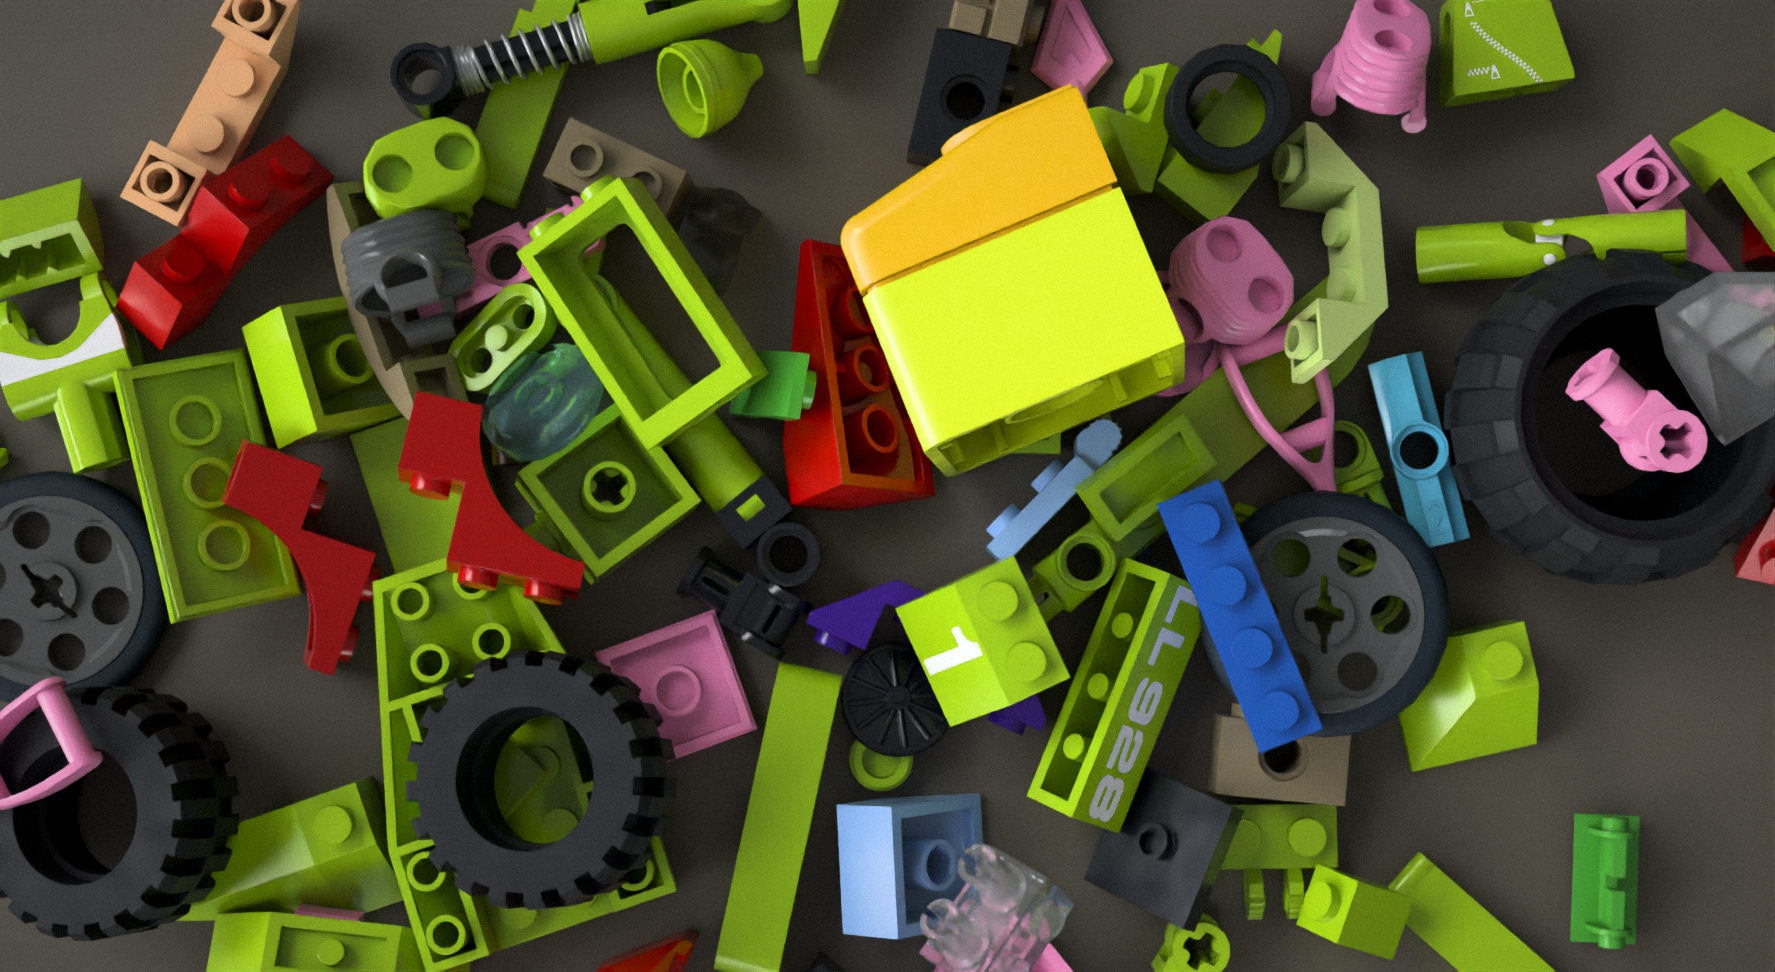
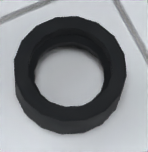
(1262, 73)

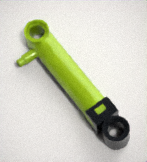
(721, 466)

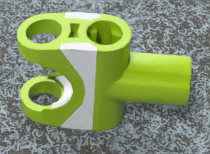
(73, 375)

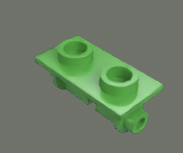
(1605, 879)

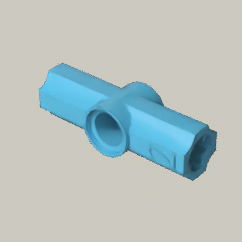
(1409, 408)

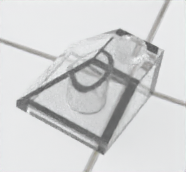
(1724, 348)

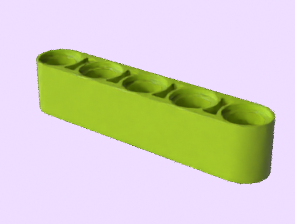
(778, 820)

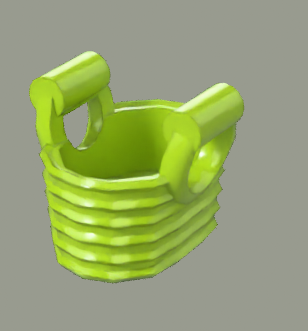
(427, 167)

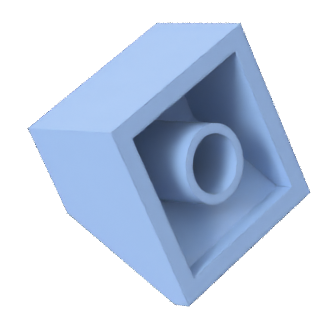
(902, 858)

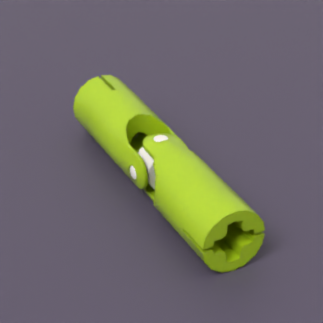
(1522, 247)

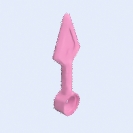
(1070, 49)

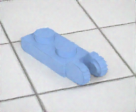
(1055, 489)

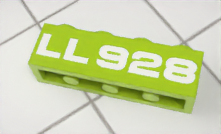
(1119, 697)

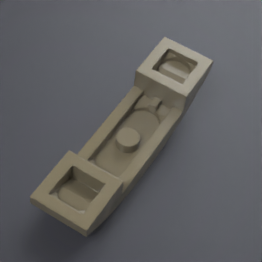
(386, 349)

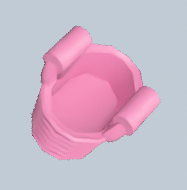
(1378, 63)
(1230, 280)

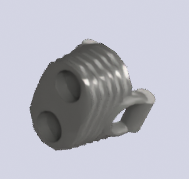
(409, 265)

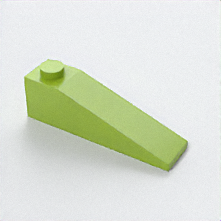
(310, 853)

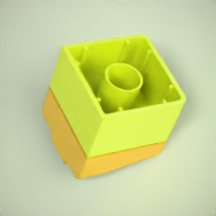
(1013, 287)

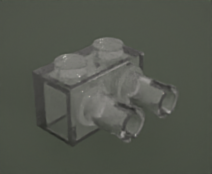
(997, 919)

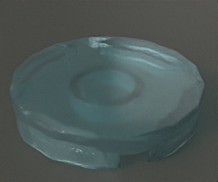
(542, 403)

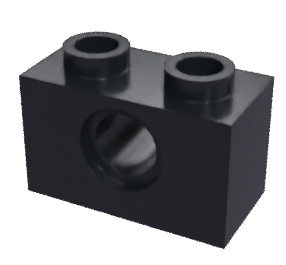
(958, 65)

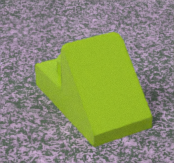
(1139, 137)

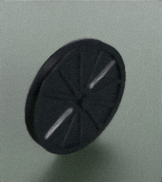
(891, 702)

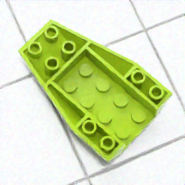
(424, 639)

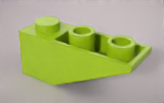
(1225, 122)

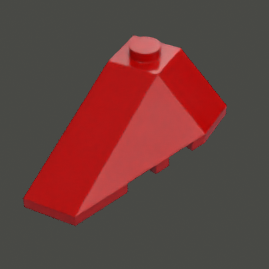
(857, 435)

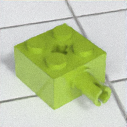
(600, 534)

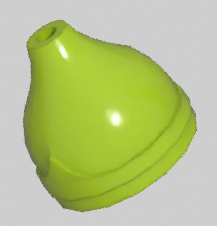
(705, 84)

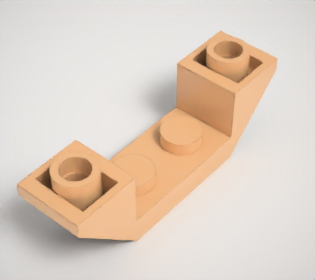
(222, 110)

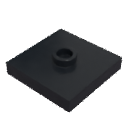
(1166, 849)

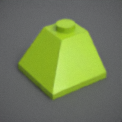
(1477, 700)

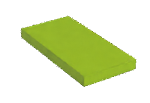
(183, 439)

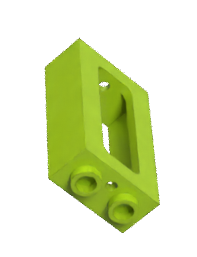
(559, 271)

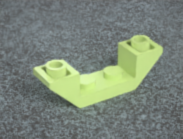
(1323, 179)

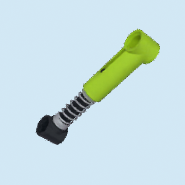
(598, 32)

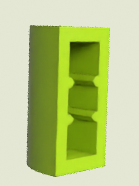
(48, 238)

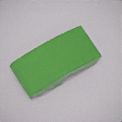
(780, 392)

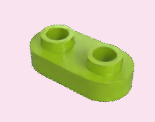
(504, 334)

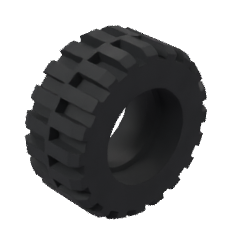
(459, 772)
(178, 830)

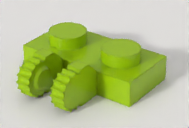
(1281, 838)

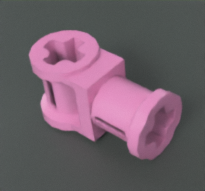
(1637, 416)

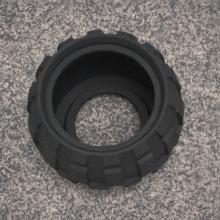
(1629, 537)

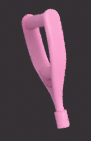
(1299, 439)
(68, 730)

